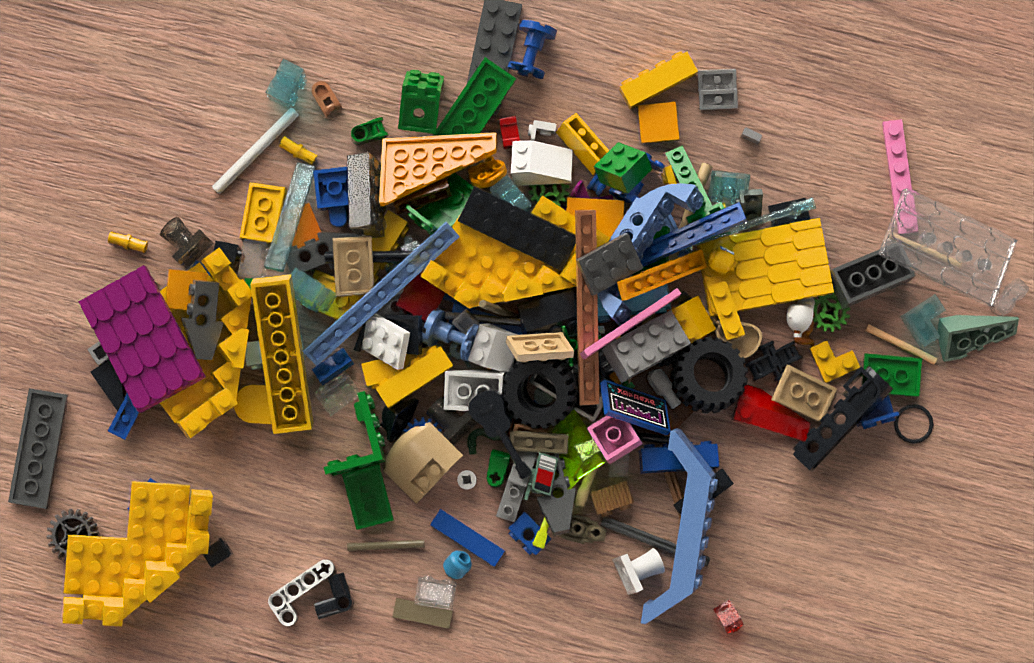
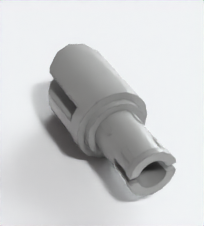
(663, 387)

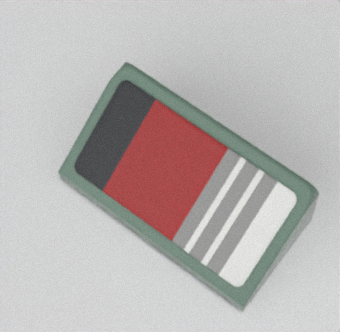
(544, 474)

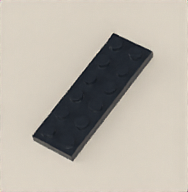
(518, 228)

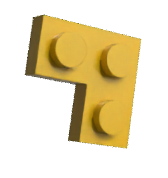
(832, 367)

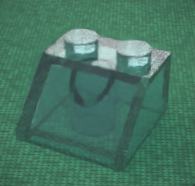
(726, 185)

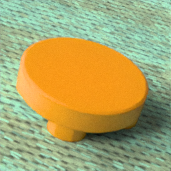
(487, 173)

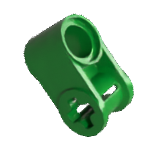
(370, 131)
(497, 464)

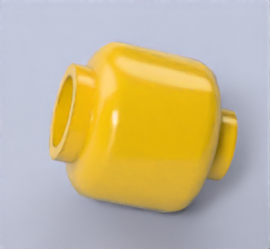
(722, 260)

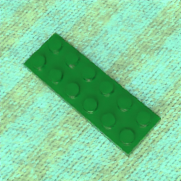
(477, 100)

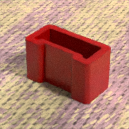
(509, 131)

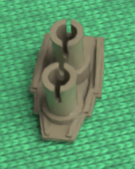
(584, 530)

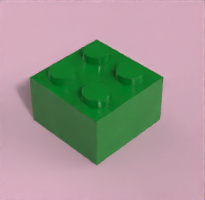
(622, 167)

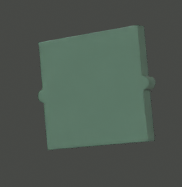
(530, 483)

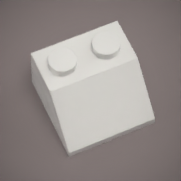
(491, 348)

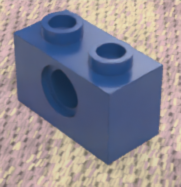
(519, 526)

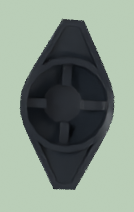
(397, 417)

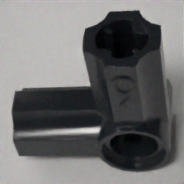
(332, 606)

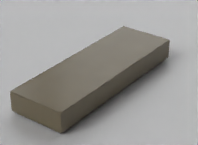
(539, 442)
(407, 610)

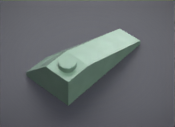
(966, 333)

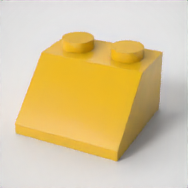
(693, 319)

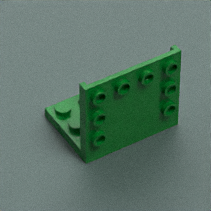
(376, 440)

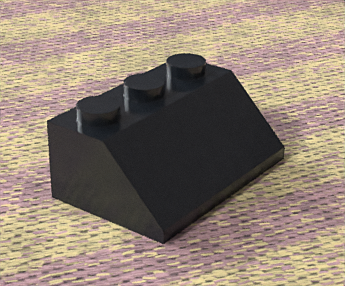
(549, 313)

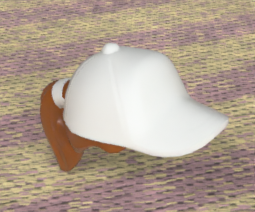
(800, 320)

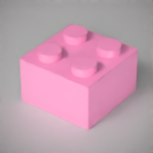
(614, 437)

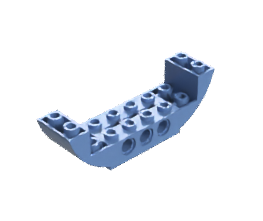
(641, 223)

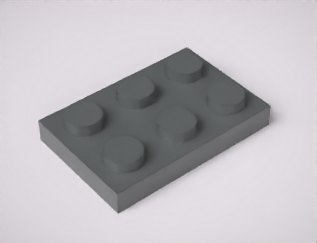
(609, 264)

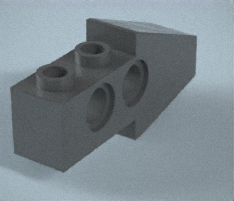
(311, 246)
(203, 337)
(558, 510)

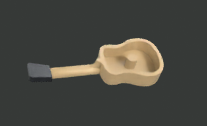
(746, 344)

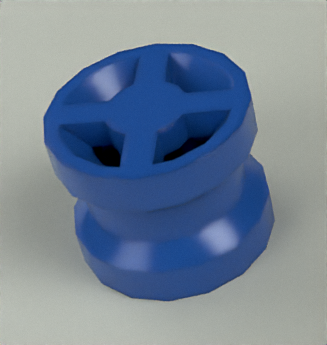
(596, 186)

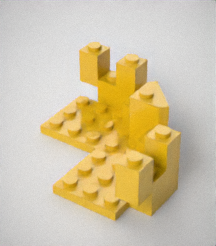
(491, 271)
(219, 389)
(125, 572)

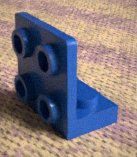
(883, 413)

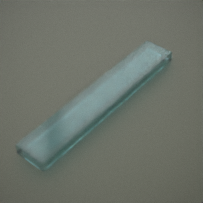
(289, 217)

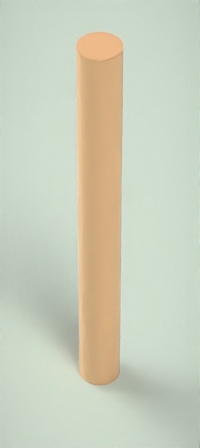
(901, 344)

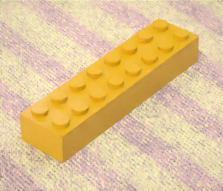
(282, 354)

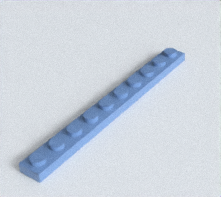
(381, 293)

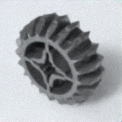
(61, 522)

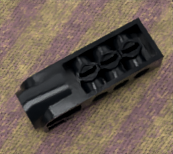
(855, 407)

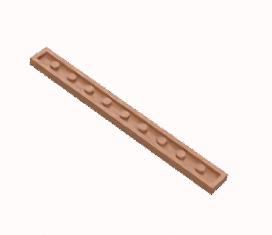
(586, 311)

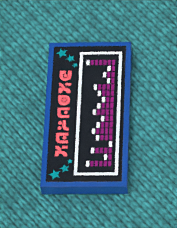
(635, 407)

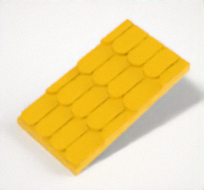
(772, 266)

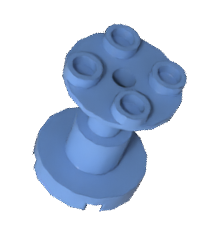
(439, 329)

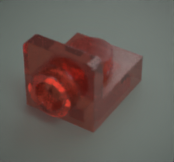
(728, 617)

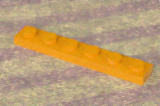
(661, 274)

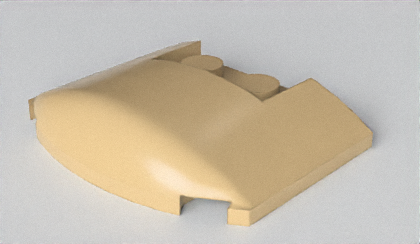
(420, 460)

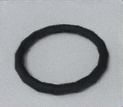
(930, 422)

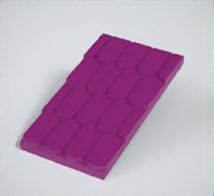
(142, 339)

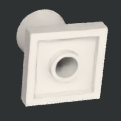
(642, 567)

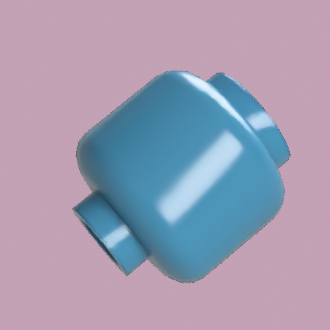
(457, 564)

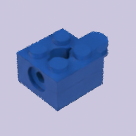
(332, 193)

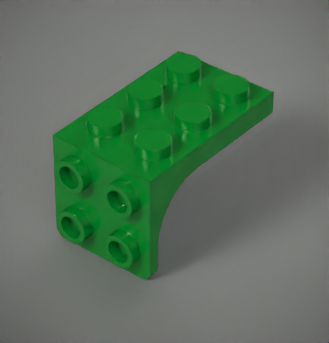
(445, 210)

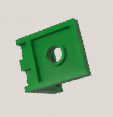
(421, 92)

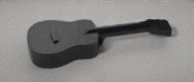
(490, 411)

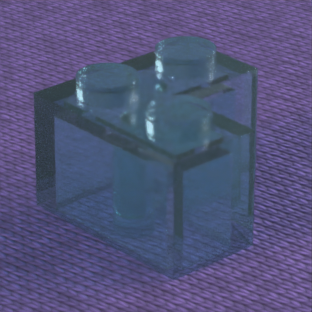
(918, 320)

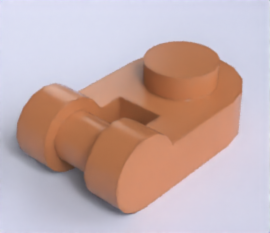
(321, 91)

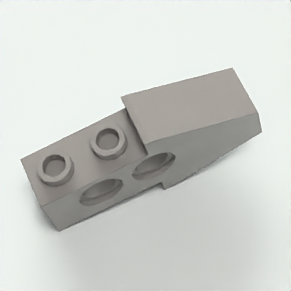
(515, 489)

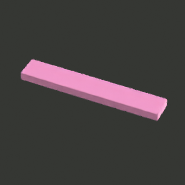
(630, 324)

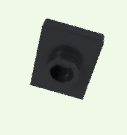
(218, 552)

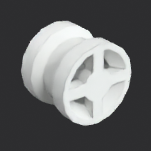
(466, 479)

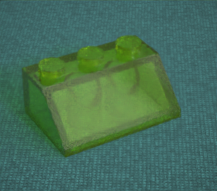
(582, 452)

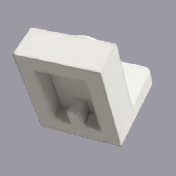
(544, 127)

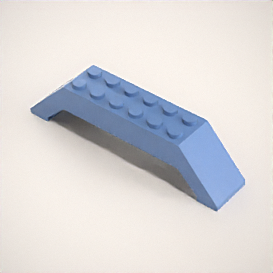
(692, 528)

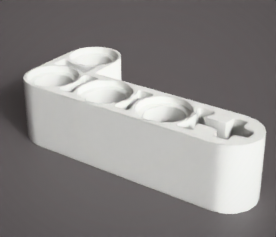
(303, 588)

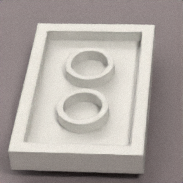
(386, 341)

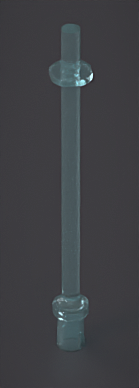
(794, 209)

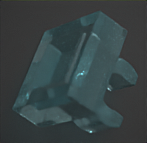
(409, 244)

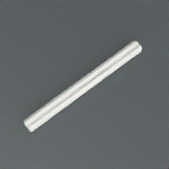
(255, 151)

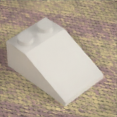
(540, 164)
(464, 385)

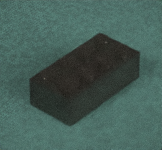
(365, 212)

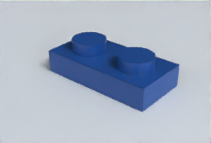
(333, 366)

